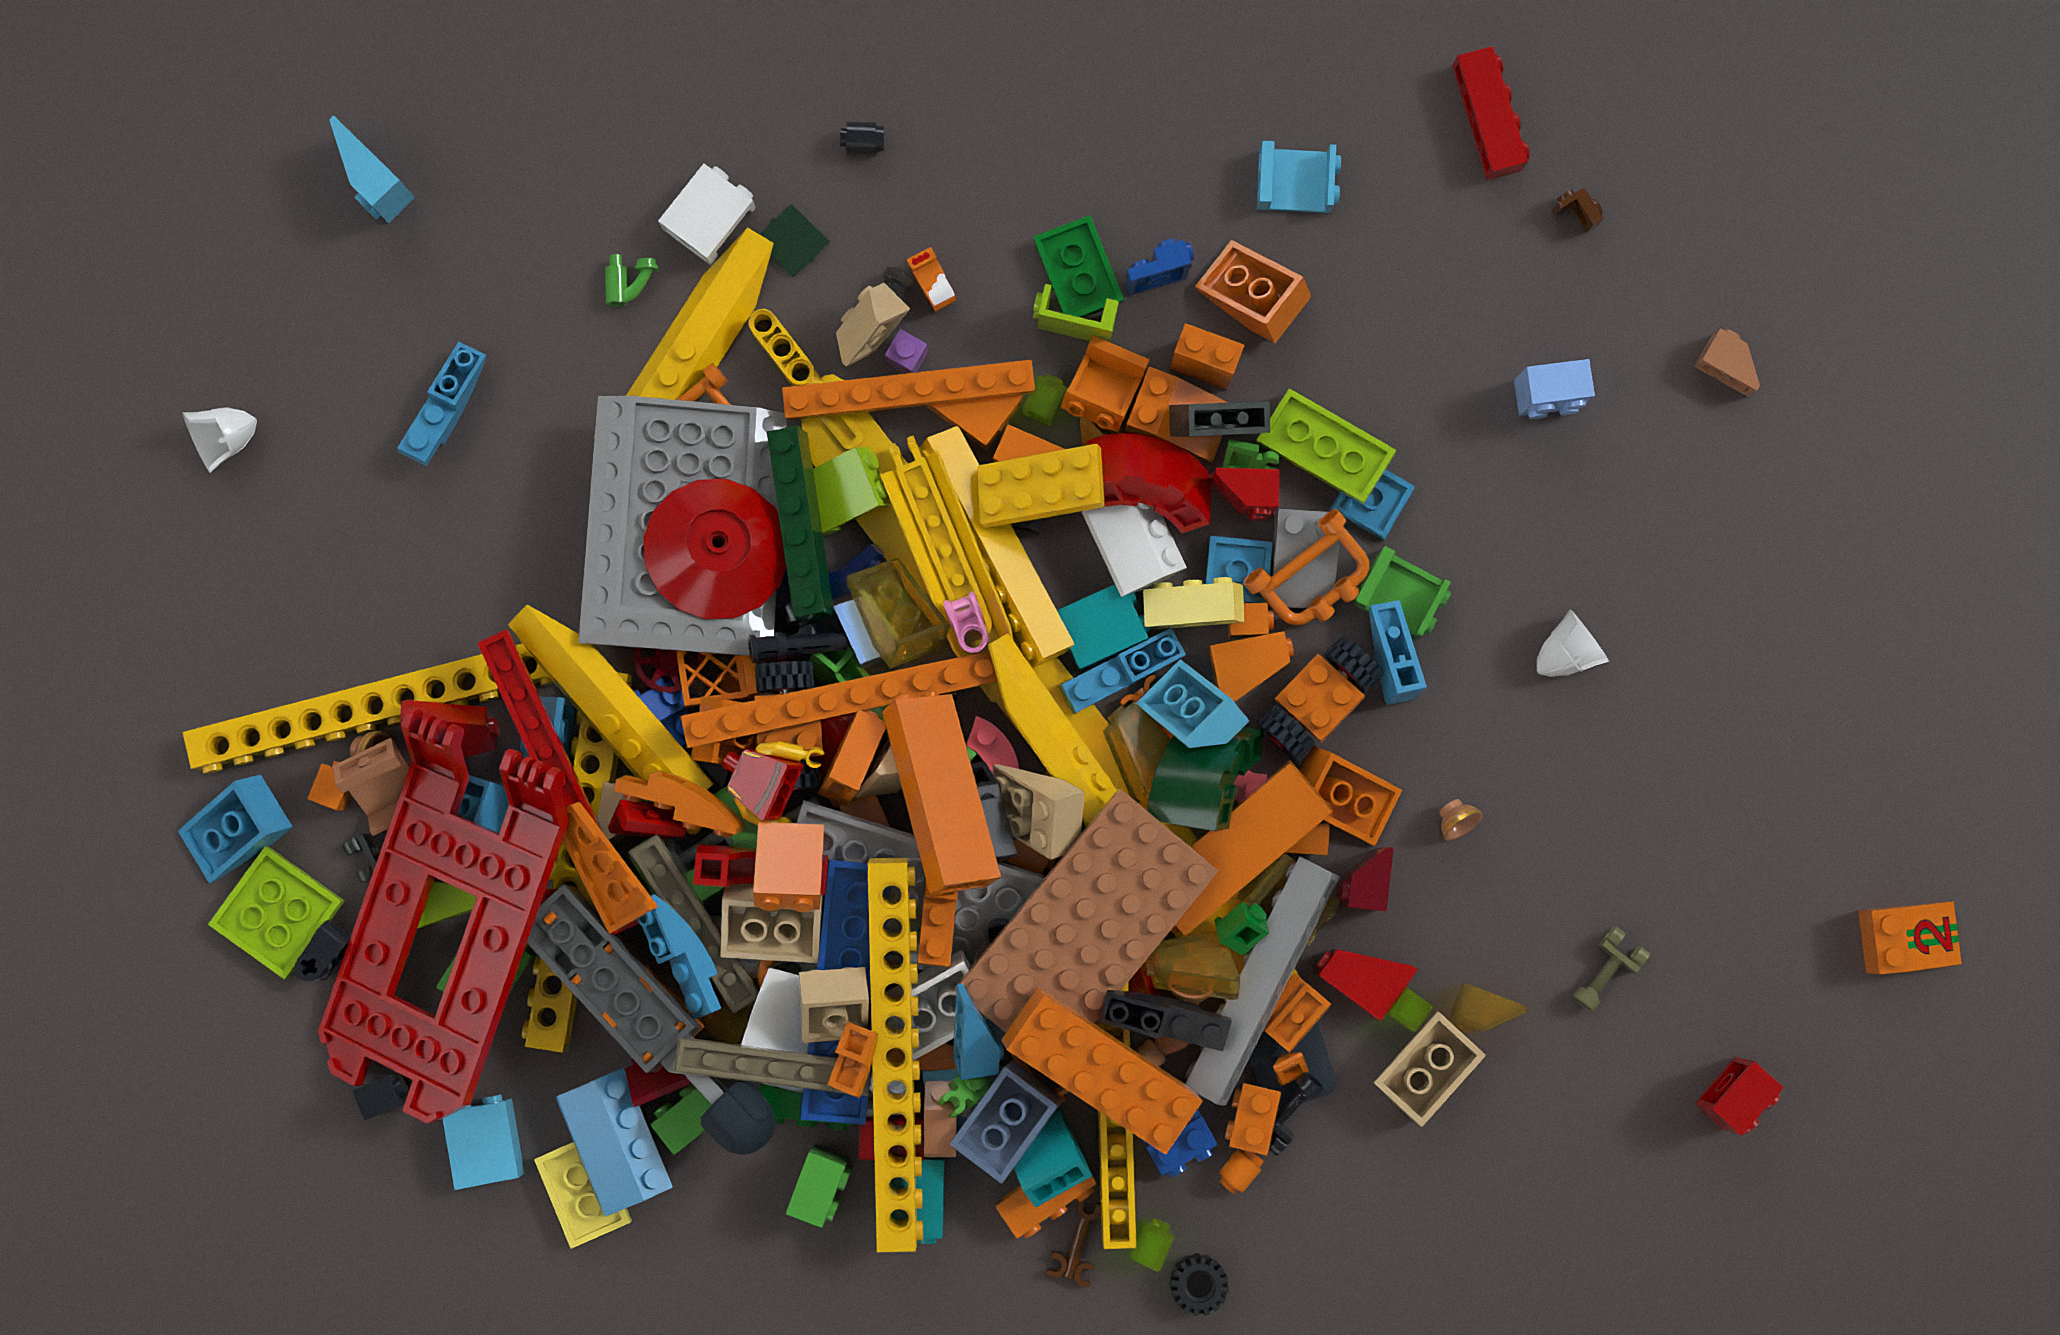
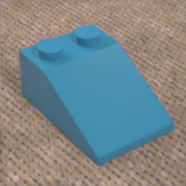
(234, 827)

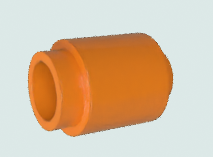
(1240, 1170)

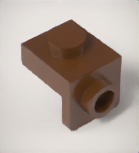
(1584, 208)

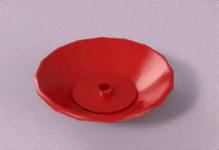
(708, 578)

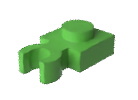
(1246, 455)
(965, 1093)

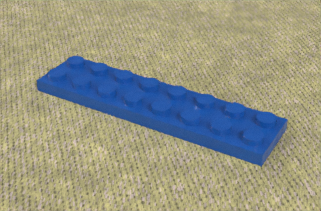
(842, 945)

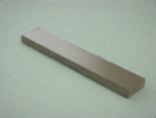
(674, 889)
(756, 1064)

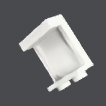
(706, 212)

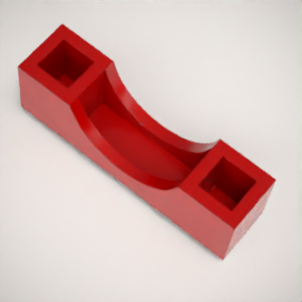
(732, 865)

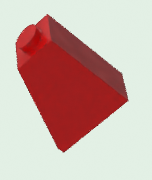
(478, 727)
(1365, 980)

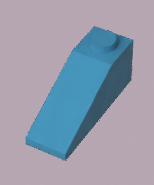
(1395, 654)
(974, 1046)

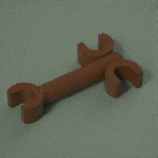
(1071, 1267)

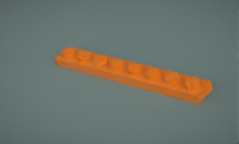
(908, 390)

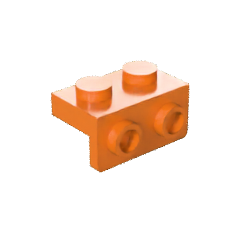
(1254, 1118)

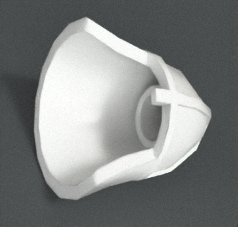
(219, 433)
(1569, 649)

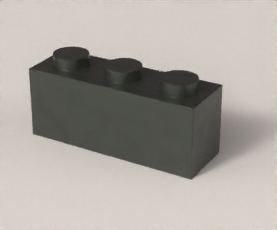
(1219, 418)

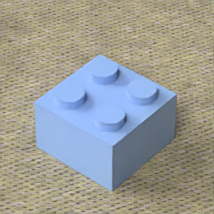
(1554, 388)

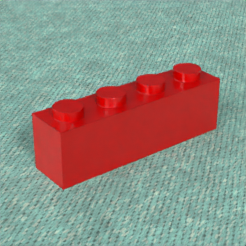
(1490, 112)

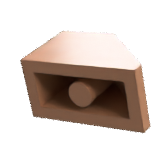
(1729, 362)
(938, 1125)

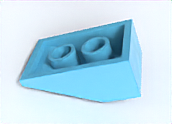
(376, 185)

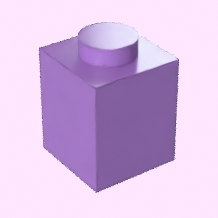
(906, 353)

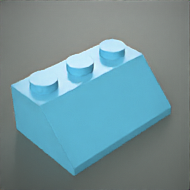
(1192, 708)

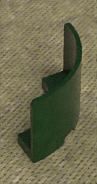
(1197, 783)

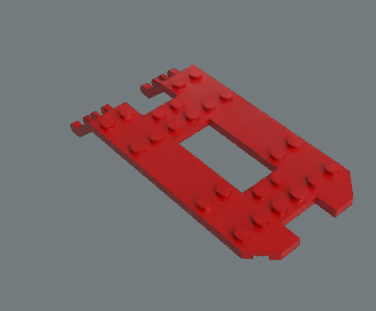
(504, 873)

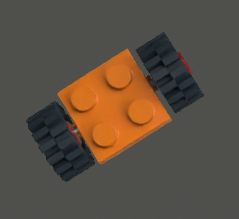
(785, 678)
(1320, 698)

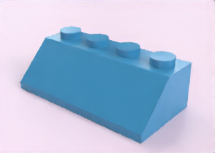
(613, 1142)

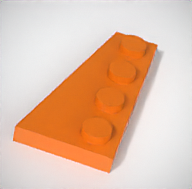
(606, 876)

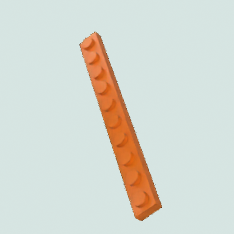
(836, 699)

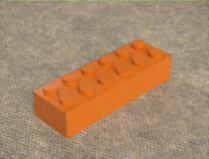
(1101, 1070)

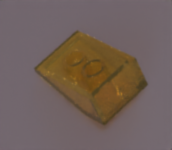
(897, 613)

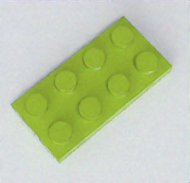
(1327, 446)

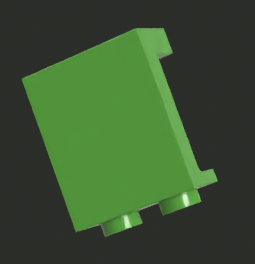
(1397, 579)

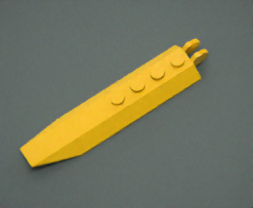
(707, 320)
(944, 545)
(604, 699)
(1048, 728)

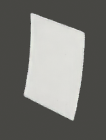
(776, 1016)

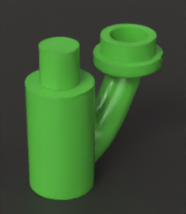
(616, 280)

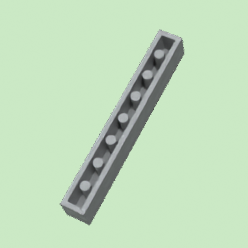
(1264, 978)

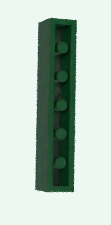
(800, 524)

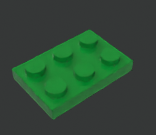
(1078, 267)

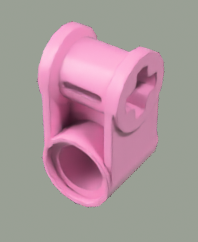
(967, 621)

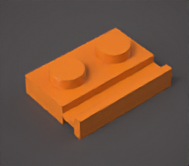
(1295, 1013)

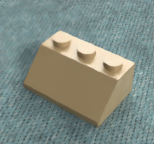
(764, 934)
(1429, 1069)

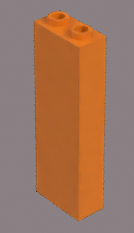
(940, 793)
(1258, 834)

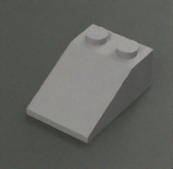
(1292, 535)

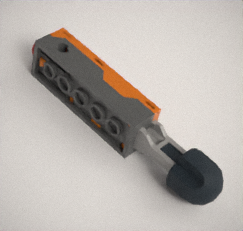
(640, 1011)

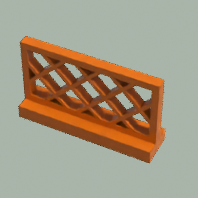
(745, 676)

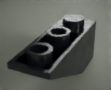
(994, 811)

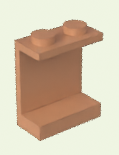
(375, 781)

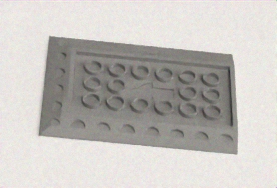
(638, 459)

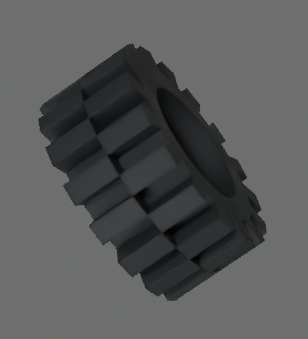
(1205, 1303)

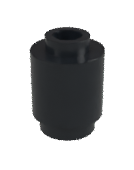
(862, 137)

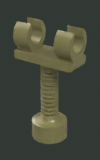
(1588, 996)

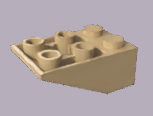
(1041, 809)

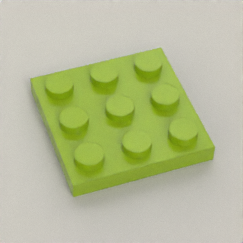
(275, 911)

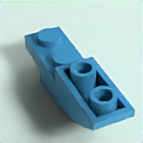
(444, 405)
(1122, 671)
(691, 965)

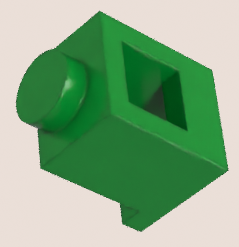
(1242, 927)

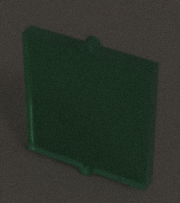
(794, 240)

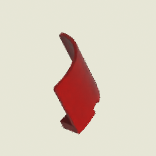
(1157, 475)

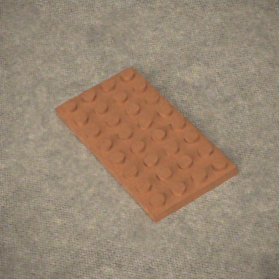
(1091, 916)

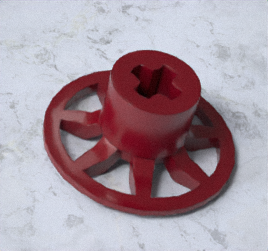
(665, 667)

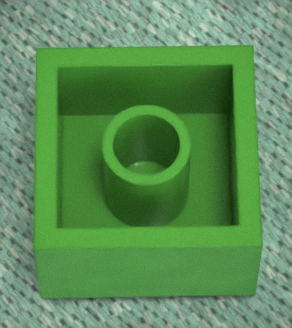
(817, 1187)

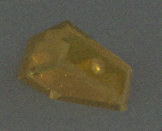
(1482, 1009)

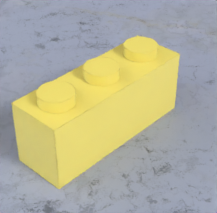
(1193, 604)

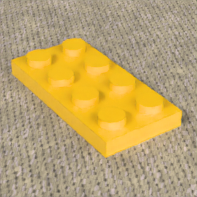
(1040, 486)

